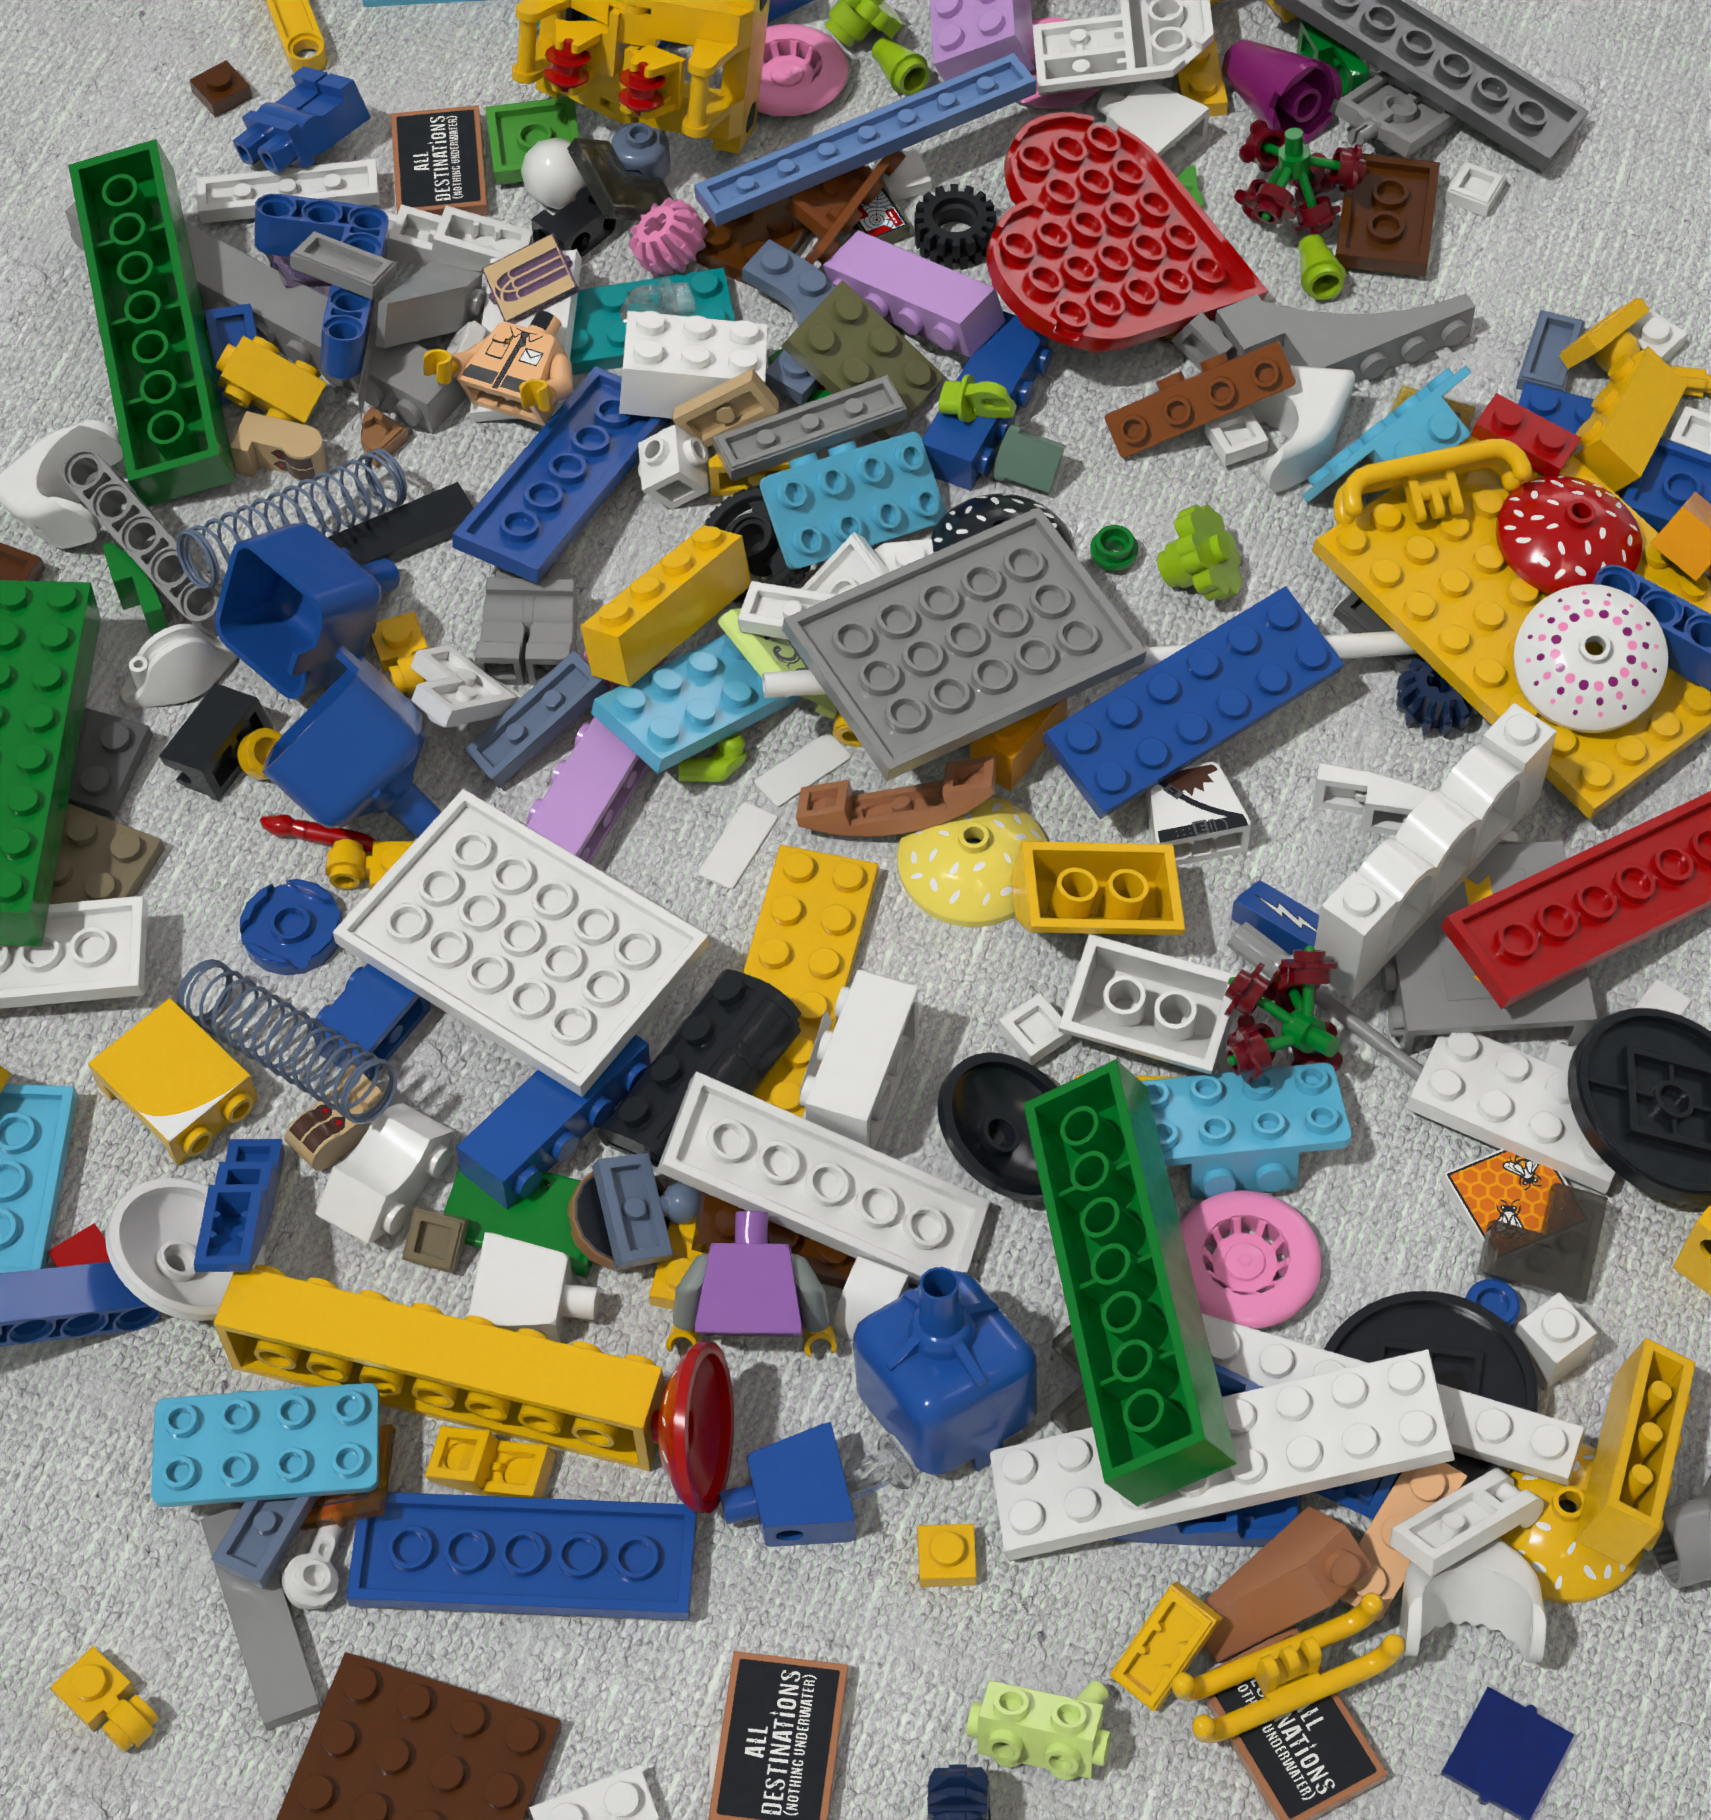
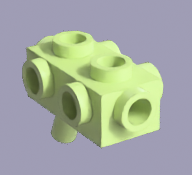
(1042, 1729)

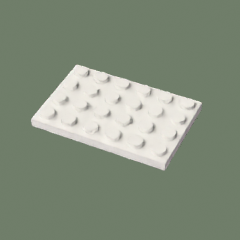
(522, 941)

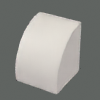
(865, 1291)

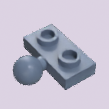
(637, 1212)

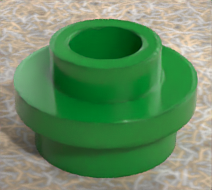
(1114, 538)

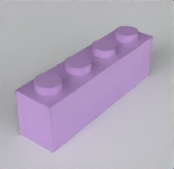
(918, 293)
(588, 792)

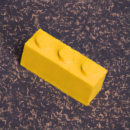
(1629, 418)

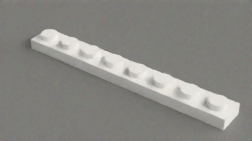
(1474, 1423)

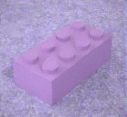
(979, 32)

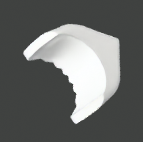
(1309, 418)
(36, 490)
(1483, 1588)

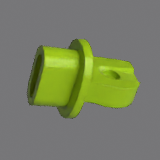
(975, 399)

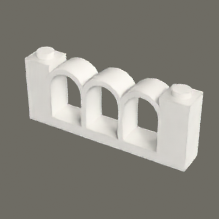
(1434, 849)

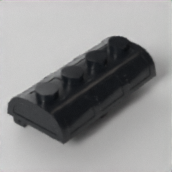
(729, 1036)

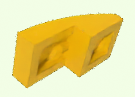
(488, 1466)

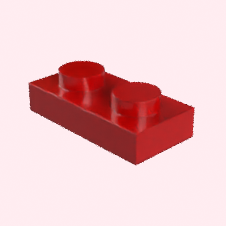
(1544, 442)

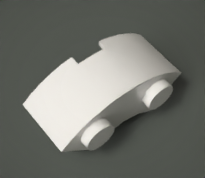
(385, 1173)

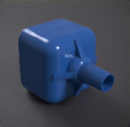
(295, 602)
(355, 752)
(946, 1372)

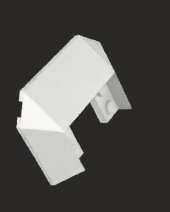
(1128, 48)

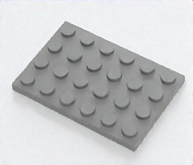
(963, 642)

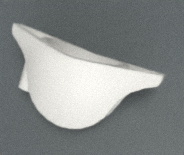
(175, 667)

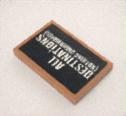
(439, 160)
(778, 1739)
(1305, 1758)

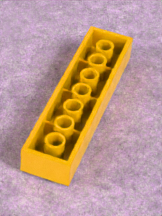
(443, 1365)

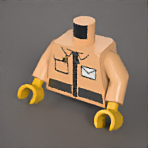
(511, 369)

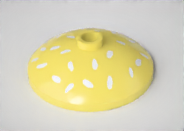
(966, 880)

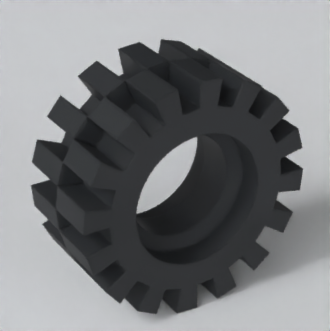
(954, 207)

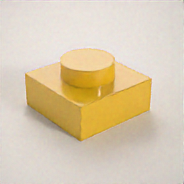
(946, 1555)

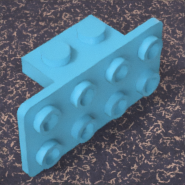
(1413, 428)
(863, 490)
(1248, 1132)
(266, 1445)

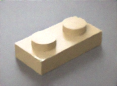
(726, 407)

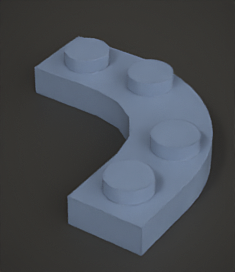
(800, 289)

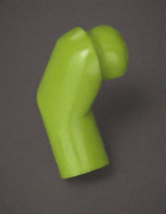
(718, 766)

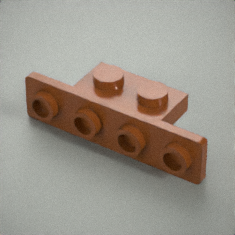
(834, 204)
(1201, 398)

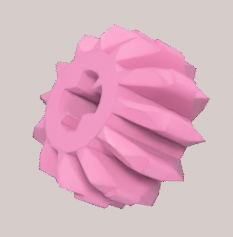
(668, 237)

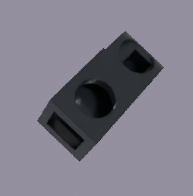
(576, 225)

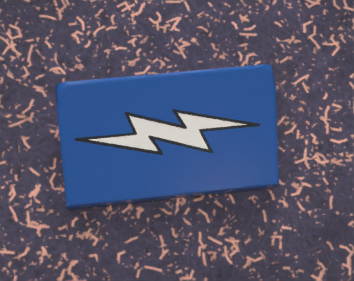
(1276, 917)

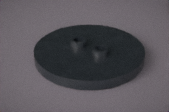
(1646, 1100)
(1466, 1345)

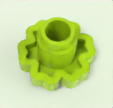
(854, 20)
(1202, 555)

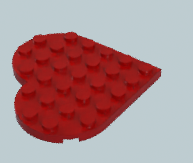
(1106, 240)

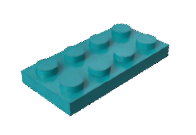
(601, 332)

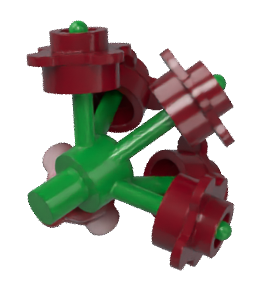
(1308, 173)
(1293, 992)

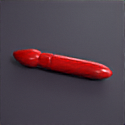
(286, 826)

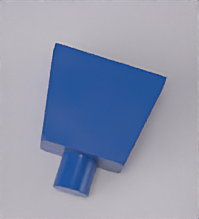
(795, 1492)

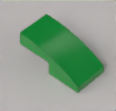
(1320, 46)
(134, 587)

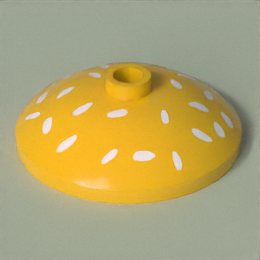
(1564, 1566)

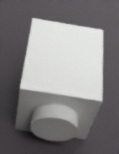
(1555, 1339)

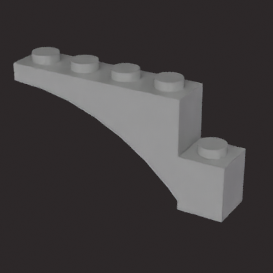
(1346, 341)

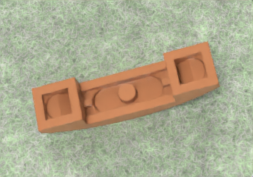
(901, 810)

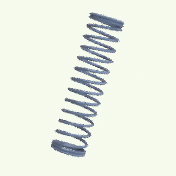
(372, 479)
(352, 1080)

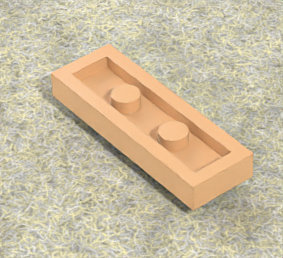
(1409, 1495)

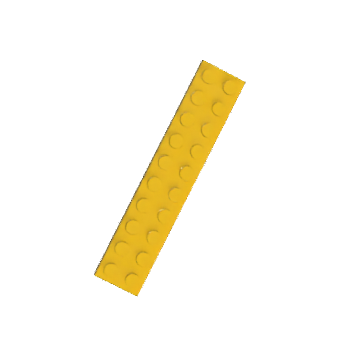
(807, 952)

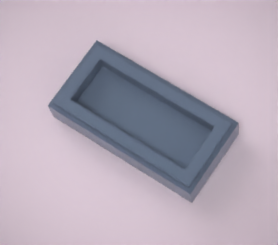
(1542, 360)

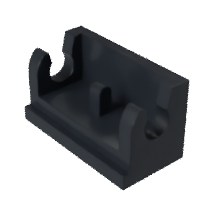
(210, 740)

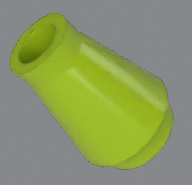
(902, 67)
(1320, 270)

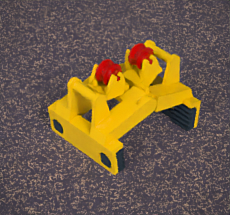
(642, 81)

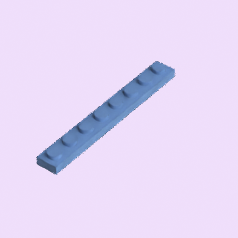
(864, 139)

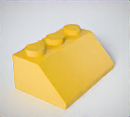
(1097, 888)

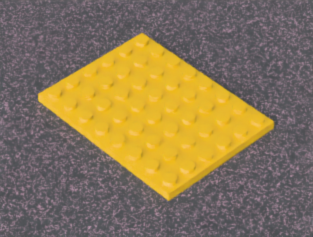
(1462, 611)

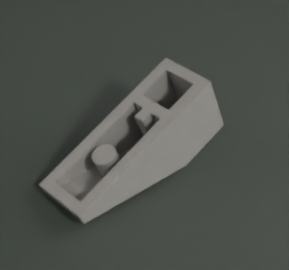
(430, 304)

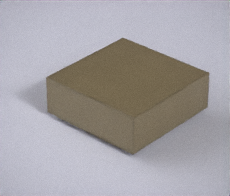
(435, 1239)

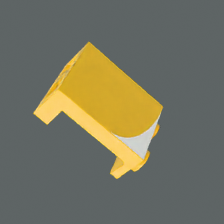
(175, 1080)

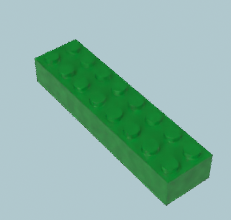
(151, 324)
(44, 685)
(1128, 1286)

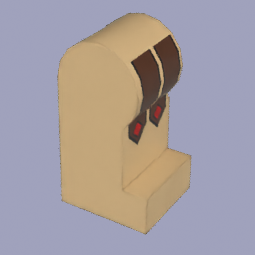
(278, 447)
(324, 1134)

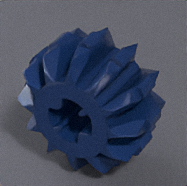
(1431, 700)
(958, 1794)

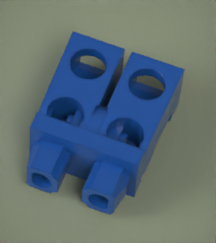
(302, 122)

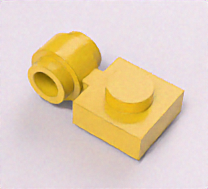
(396, 646)
(348, 853)
(99, 1692)

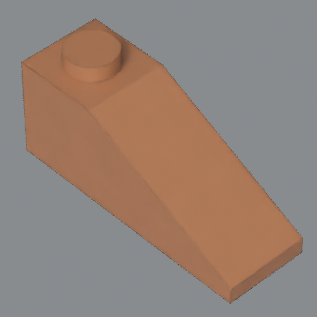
(1285, 1582)

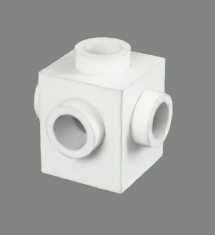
(673, 466)

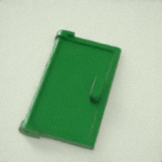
(534, 1219)

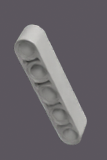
(134, 528)

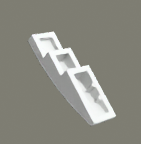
(451, 239)
(1380, 799)

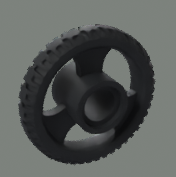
(754, 527)

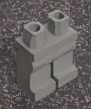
(523, 611)

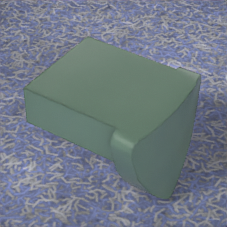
(1028, 459)

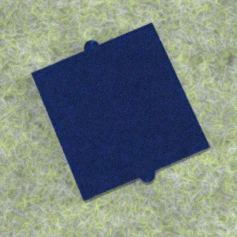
(1507, 1754)

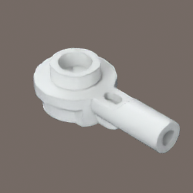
(311, 1578)

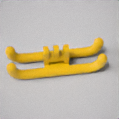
(1432, 477)
(1289, 1673)

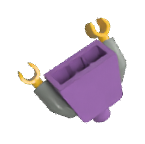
(751, 1291)

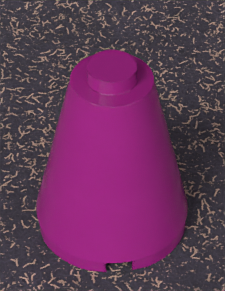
(1283, 86)

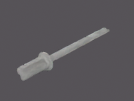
(1258, 948)

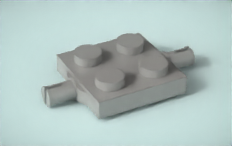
(1392, 115)

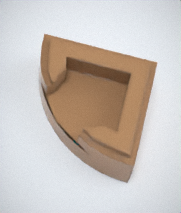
(381, 433)

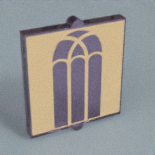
(530, 279)

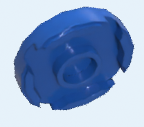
(290, 927)

